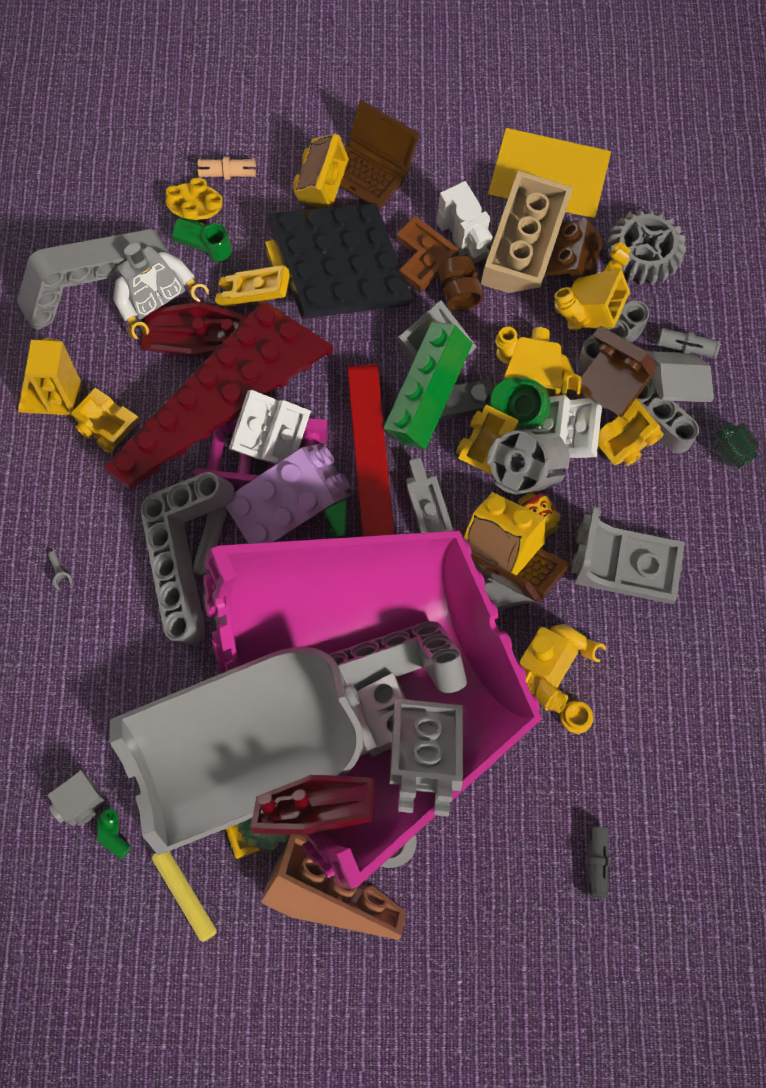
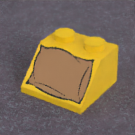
(321, 171)
(505, 533)

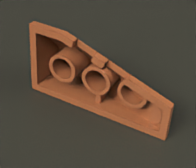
(307, 894)

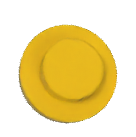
(576, 717)

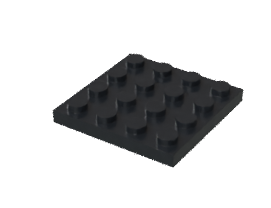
(339, 260)

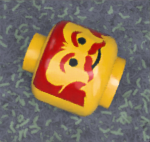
(543, 506)

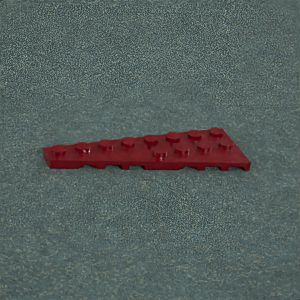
(255, 357)

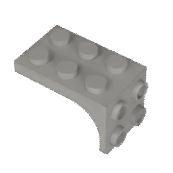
(626, 561)

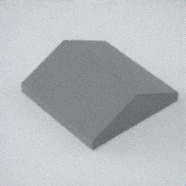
(413, 336)
(682, 377)

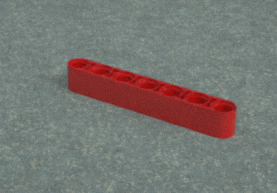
(370, 450)

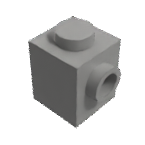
(75, 800)

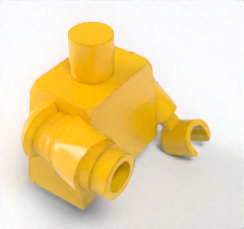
(597, 297)
(537, 360)
(549, 660)

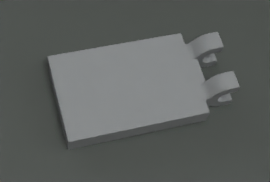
(426, 752)

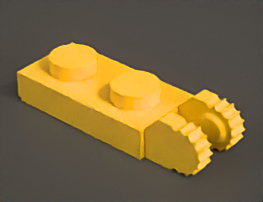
(253, 286)

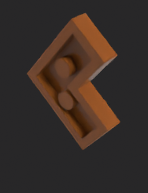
(429, 251)

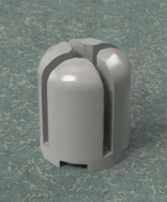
(528, 460)

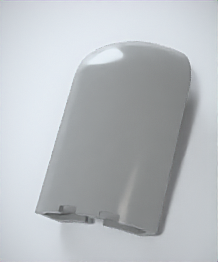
(234, 738)

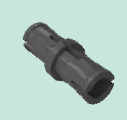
(597, 862)

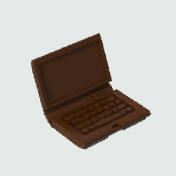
(377, 155)
(533, 580)

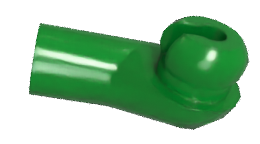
(109, 834)

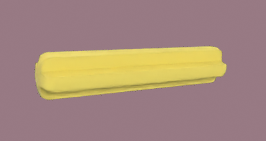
(184, 896)

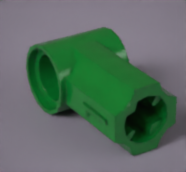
(203, 238)

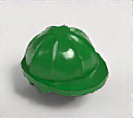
(522, 400)

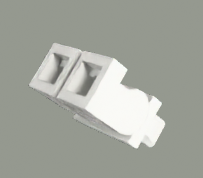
(463, 216)
(377, 714)

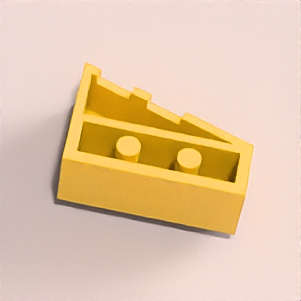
(49, 380)

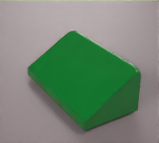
(336, 520)

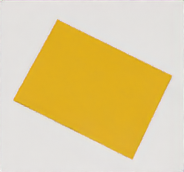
(553, 160)

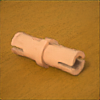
(227, 168)

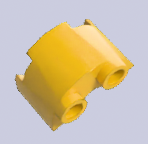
(103, 420)
(487, 428)
(629, 434)

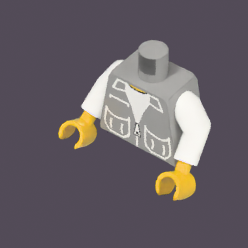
(149, 282)

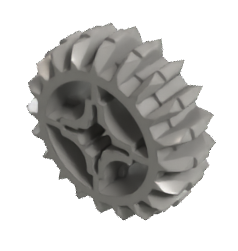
(648, 236)

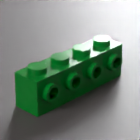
(428, 385)

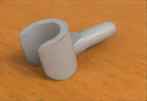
(59, 571)

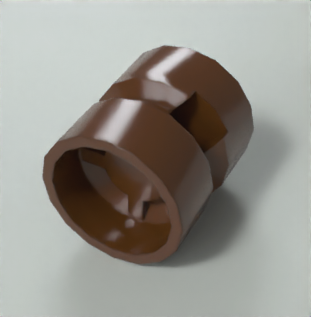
(460, 283)

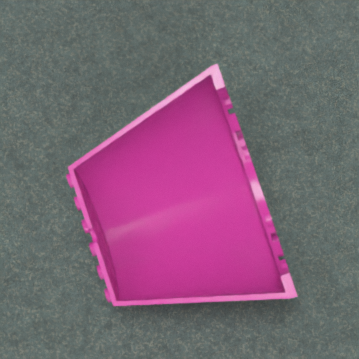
(355, 591)

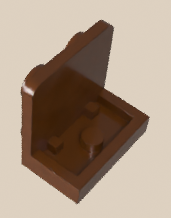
(575, 250)

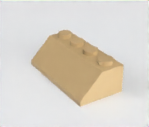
(526, 234)

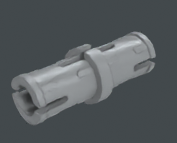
(668, 339)

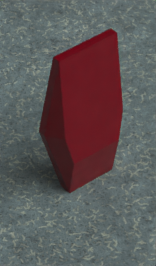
(189, 329)
(314, 805)

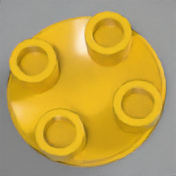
(193, 200)

